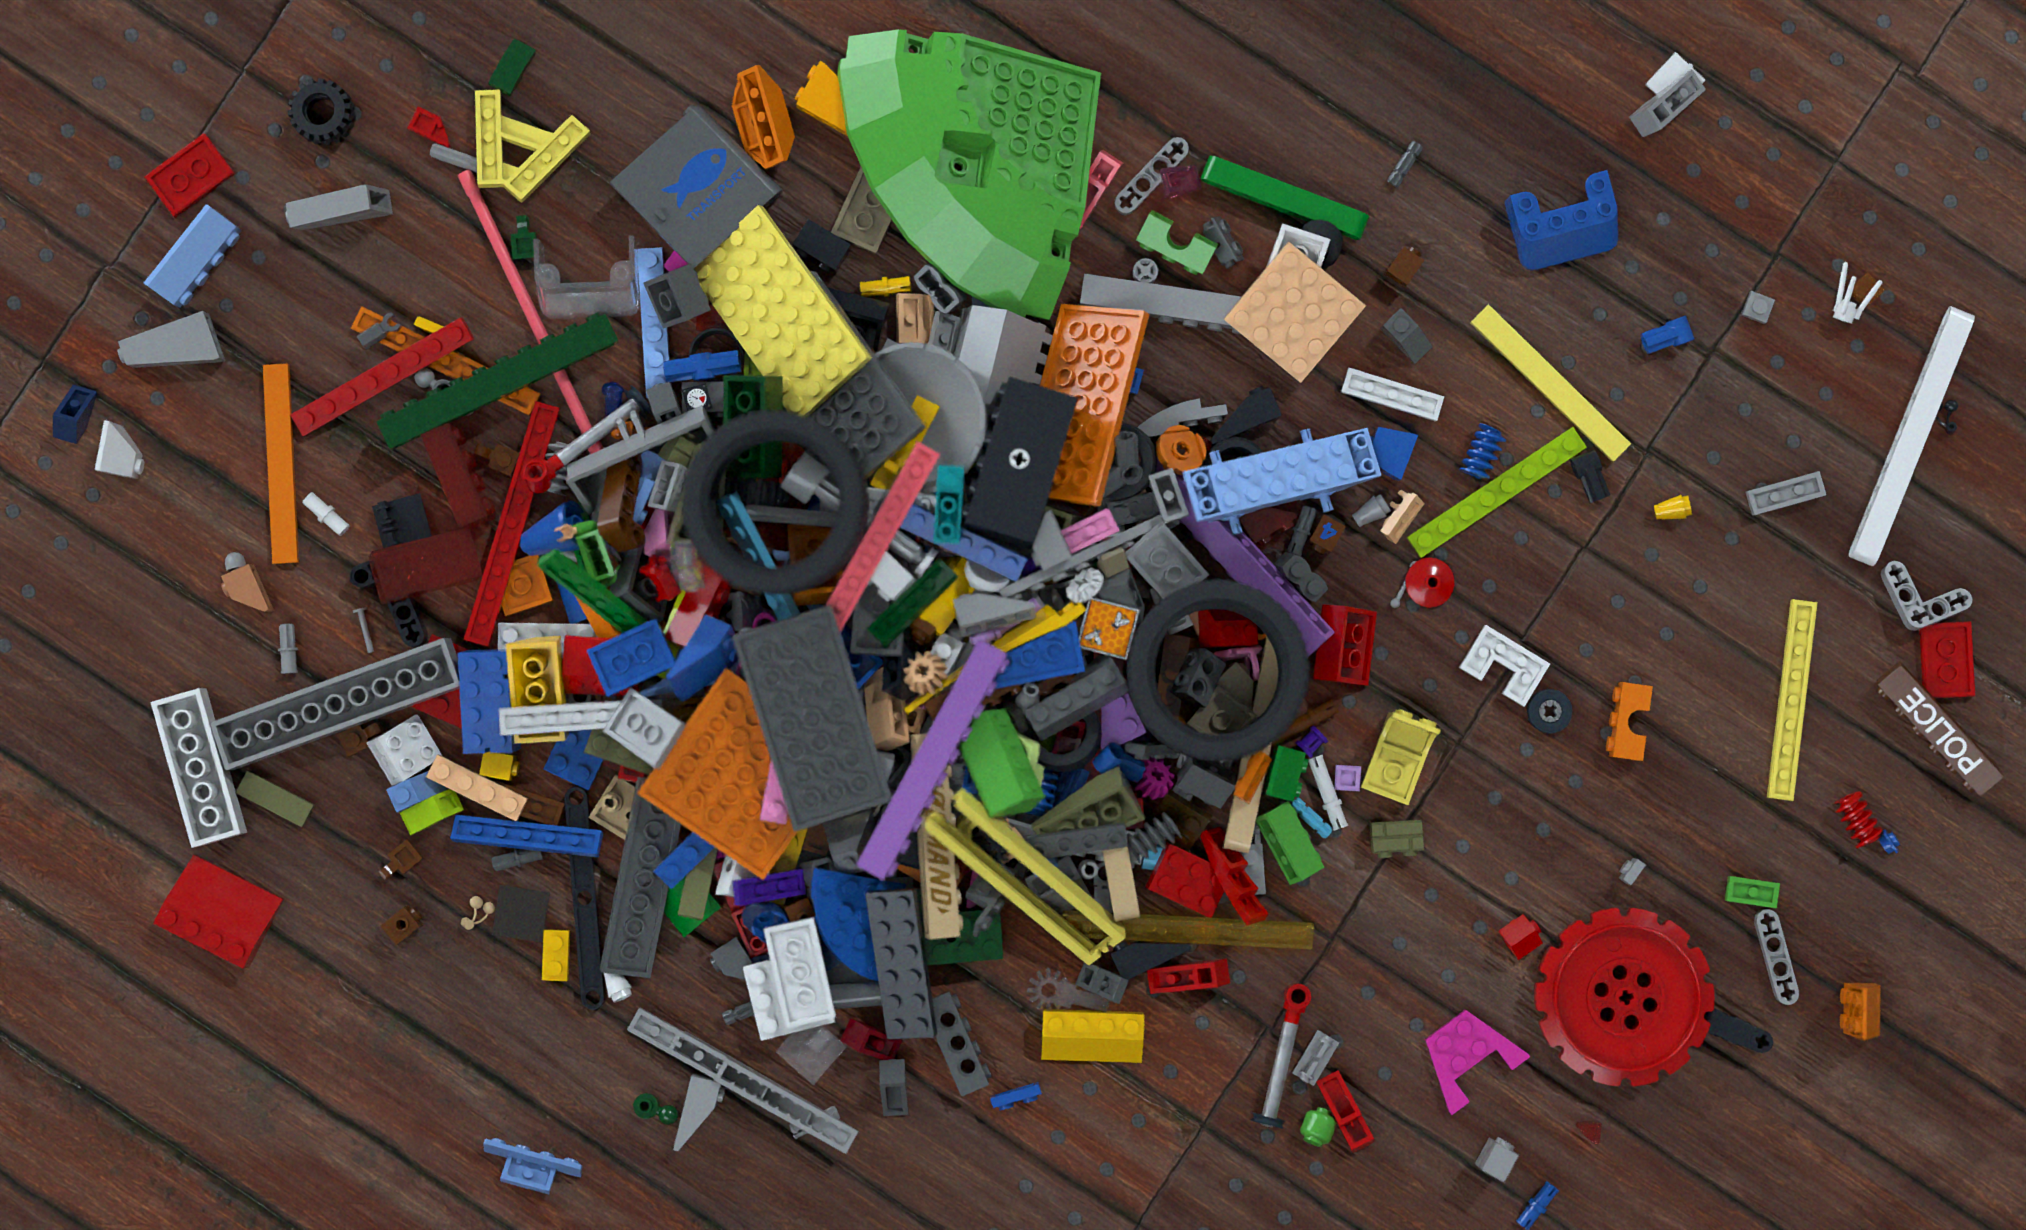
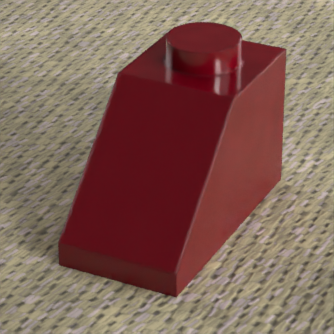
(870, 1040)

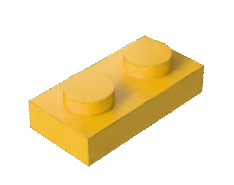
(555, 955)

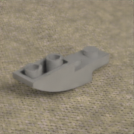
(1185, 413)

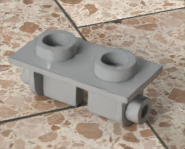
(1315, 1057)

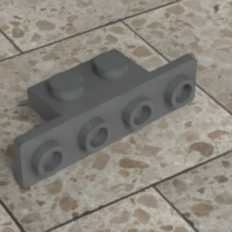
(1079, 840)
(989, 897)

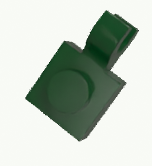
(522, 242)

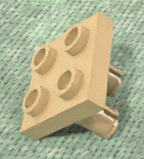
(615, 807)

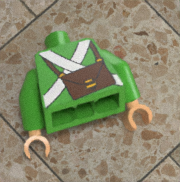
(599, 557)

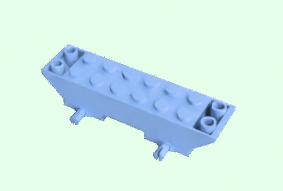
(1281, 476)

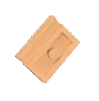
(913, 318)

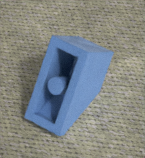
(413, 791)

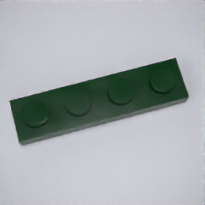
(912, 603)

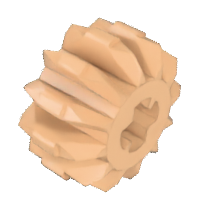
(934, 674)

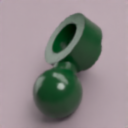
(667, 1114)

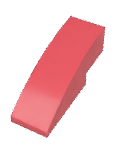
(1100, 177)

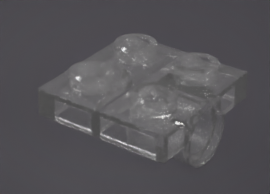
(811, 1051)

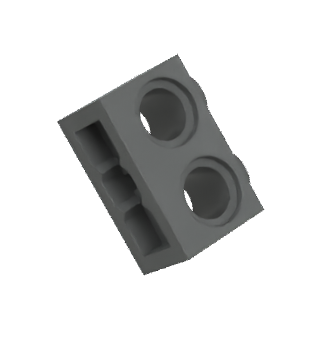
(1198, 677)

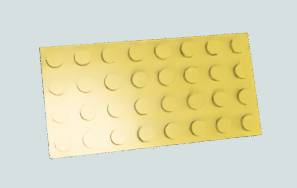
(781, 313)

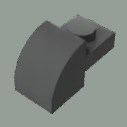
(1102, 982)

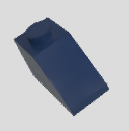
(73, 414)

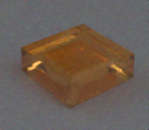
(1864, 286)

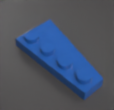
(1044, 658)

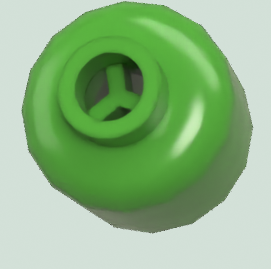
(1318, 1127)

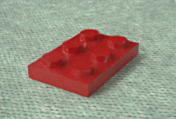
(1186, 880)

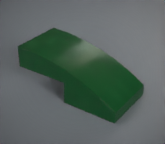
(511, 67)

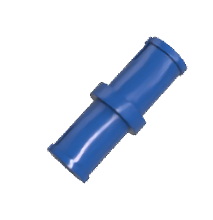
(1537, 1205)

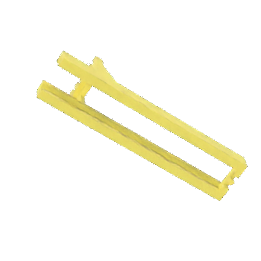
(959, 842)

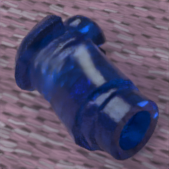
(614, 396)

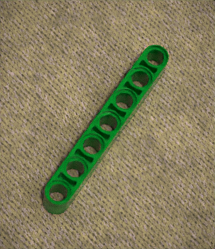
(1283, 196)

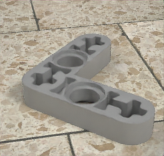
(1915, 605)

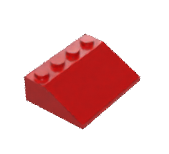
(219, 911)

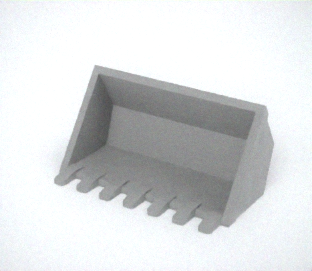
(998, 346)
(589, 472)

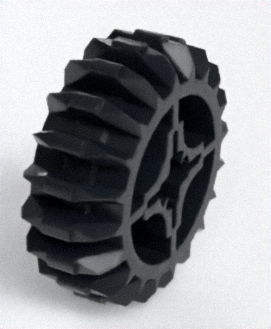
(757, 492)

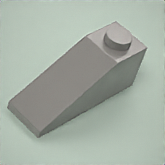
(1667, 104)
(986, 612)
(700, 1101)

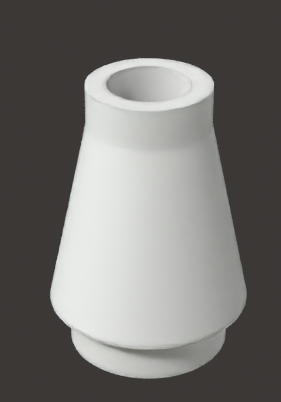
(617, 987)

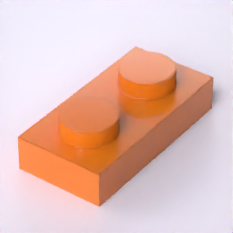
(1256, 769)

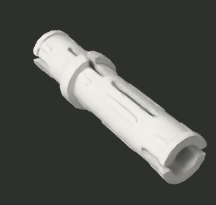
(1328, 793)

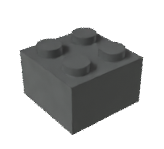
(677, 296)

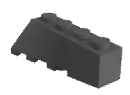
(1080, 697)

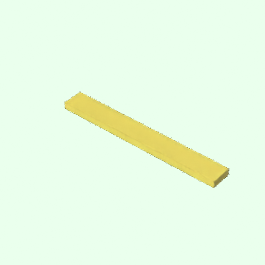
(1550, 383)
(1792, 700)

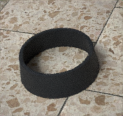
(713, 331)

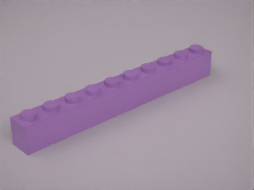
(1251, 567)
(932, 760)

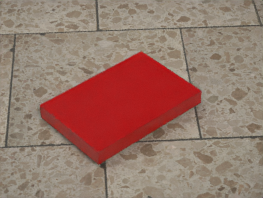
(189, 175)
(1947, 659)

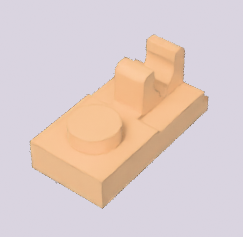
(1402, 517)

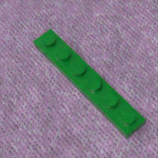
(590, 591)

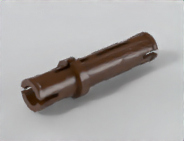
(1307, 720)

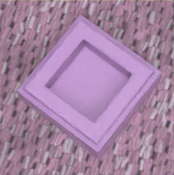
(1347, 778)

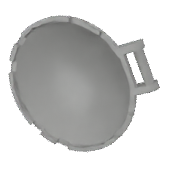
(947, 382)

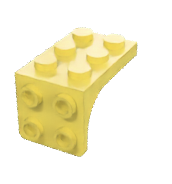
(1399, 756)

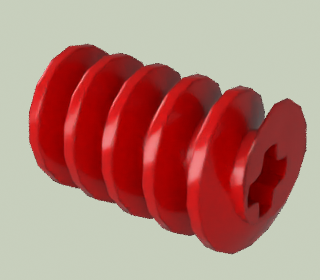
(1858, 819)

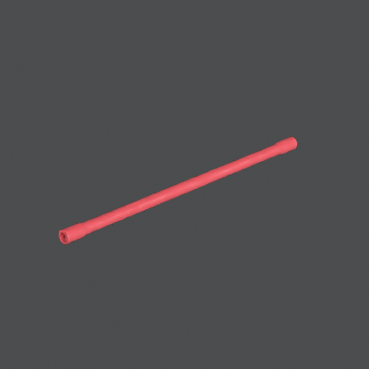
(473, 192)

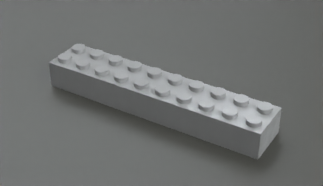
(337, 704)

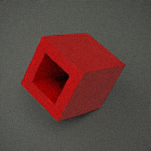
(1521, 936)

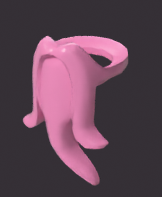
(1248, 653)

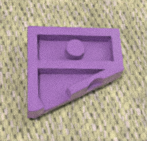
(1120, 722)

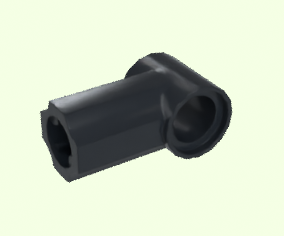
(1588, 469)

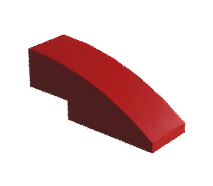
(1345, 1111)

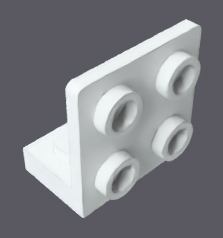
(404, 750)

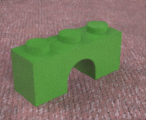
(1156, 236)

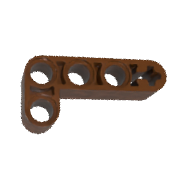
(618, 506)

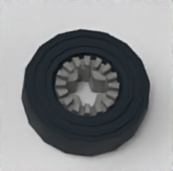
(1562, 711)

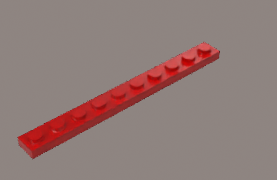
(510, 527)

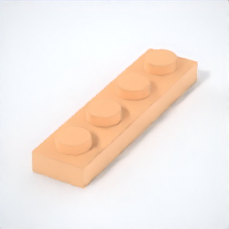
(477, 787)

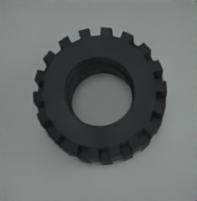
(307, 97)

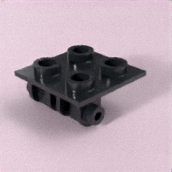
(401, 520)

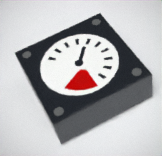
(697, 396)

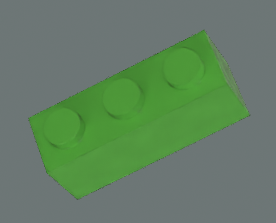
(1289, 842)

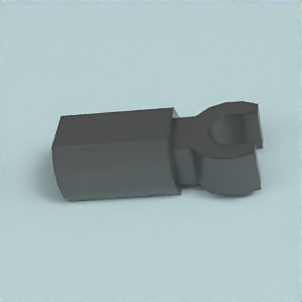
(378, 331)

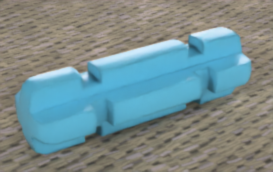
(1312, 818)

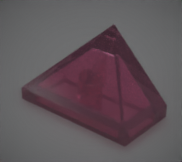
(1179, 180)

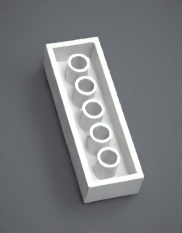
(196, 768)

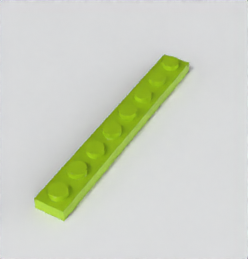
(1496, 492)

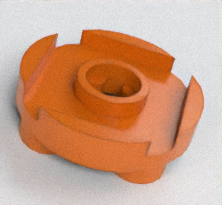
(1169, 456)

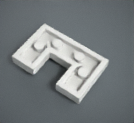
(1526, 666)

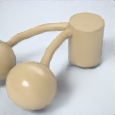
(476, 902)

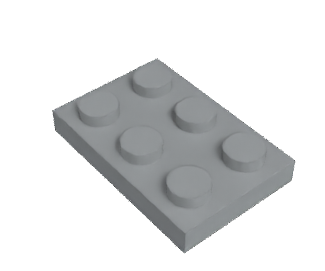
(1165, 561)
(644, 728)

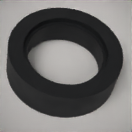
(1148, 464)
(1076, 758)

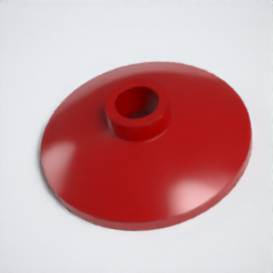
(1417, 582)

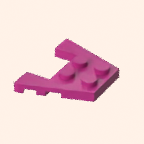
(1461, 1046)

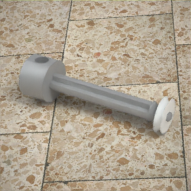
(810, 478)

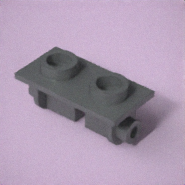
(1229, 249)

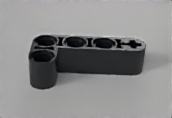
(395, 607)

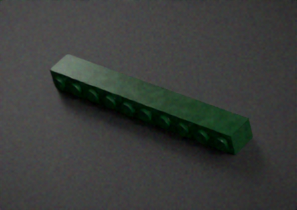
(498, 381)

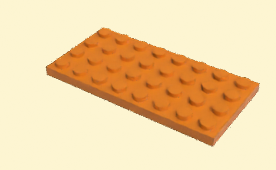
(1096, 361)

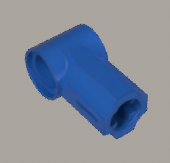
(1672, 333)
(1114, 756)

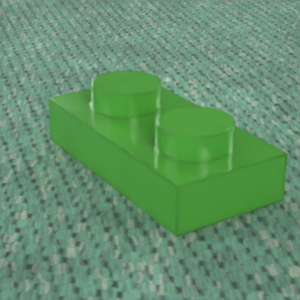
(1752, 892)

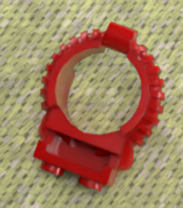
(661, 577)

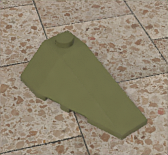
(1098, 803)

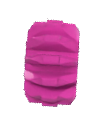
(1155, 779)

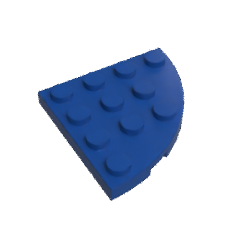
(844, 916)

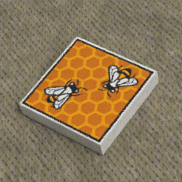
(1107, 628)

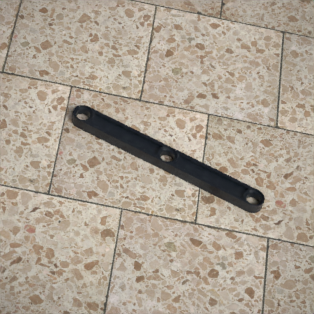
(585, 916)

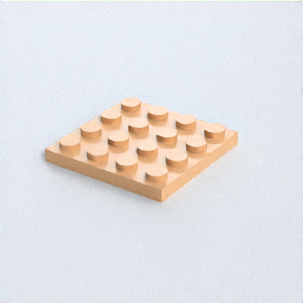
(1294, 312)

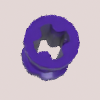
(1311, 741)

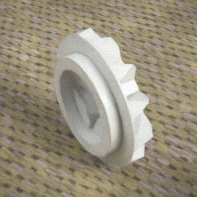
(1082, 591)

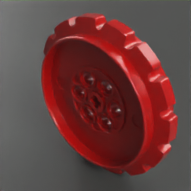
(1674, 983)

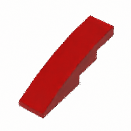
(1231, 873)

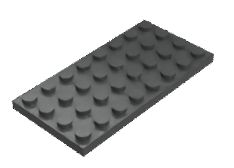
(868, 410)
(812, 717)

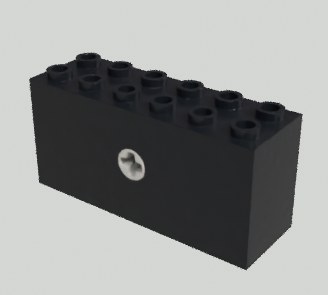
(1029, 428)

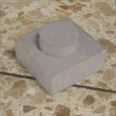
(1758, 307)
(1631, 870)

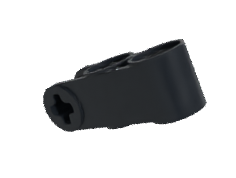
(1737, 1031)

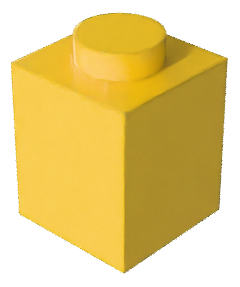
(499, 765)

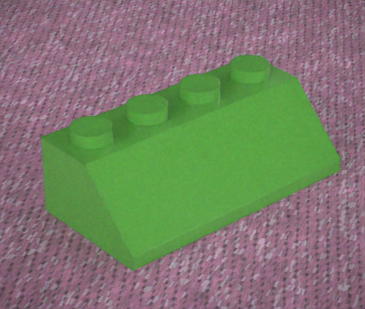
(1000, 765)

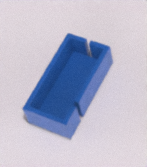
(481, 695)

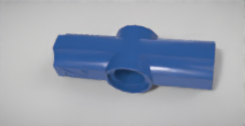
(702, 366)

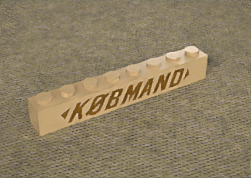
(937, 865)

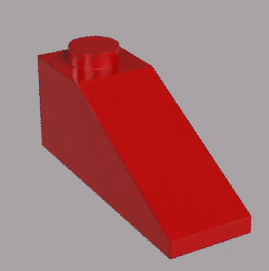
(1189, 976)

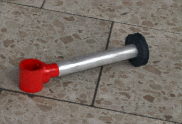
(549, 467)
(1282, 1059)

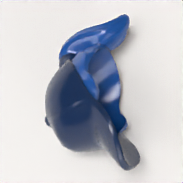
(763, 915)

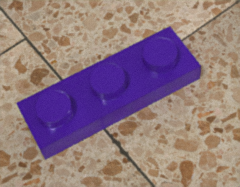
(773, 887)

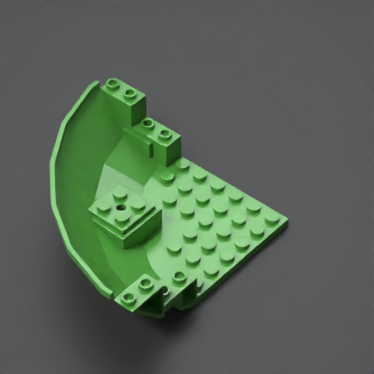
(1012, 126)

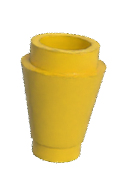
(1674, 508)

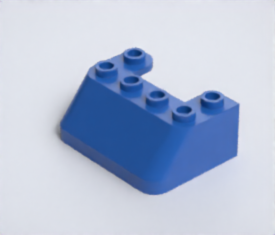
(1567, 231)

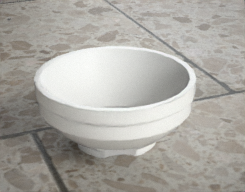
(984, 579)

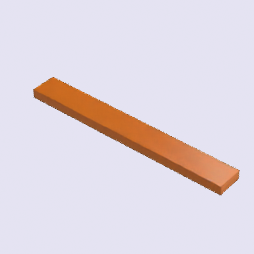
(452, 365)
(280, 463)

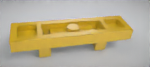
(889, 471)

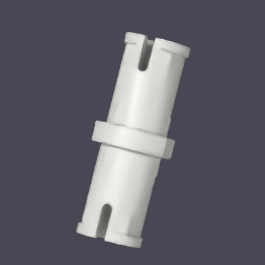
(326, 514)

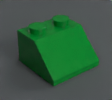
(1284, 773)
(684, 924)

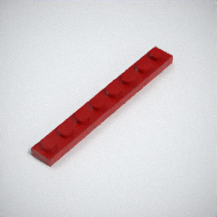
(382, 376)

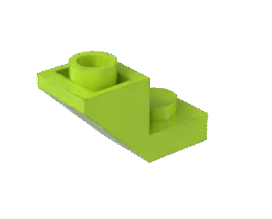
(431, 811)

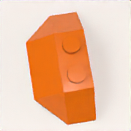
(762, 117)

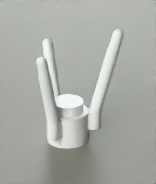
(1844, 308)

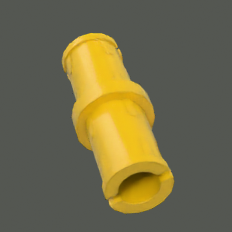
(885, 286)

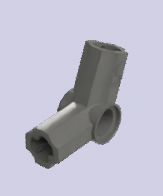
(1125, 457)

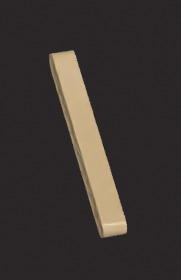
(1243, 815)

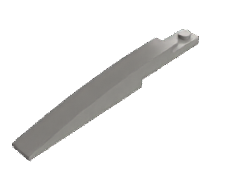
(743, 1080)

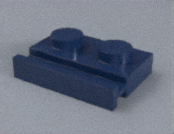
(1068, 784)

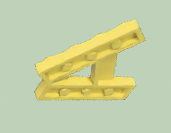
(549, 147)

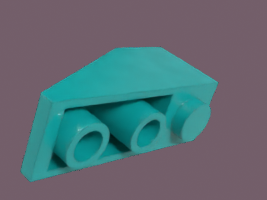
(948, 503)

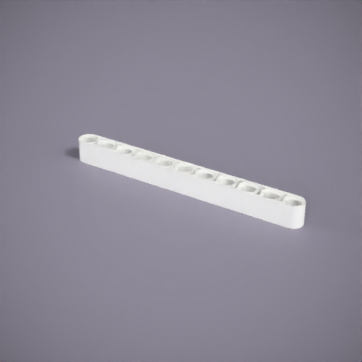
(1911, 436)

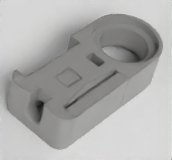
(1101, 892)

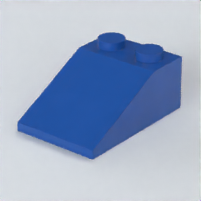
(703, 658)

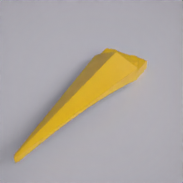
(1045, 622)

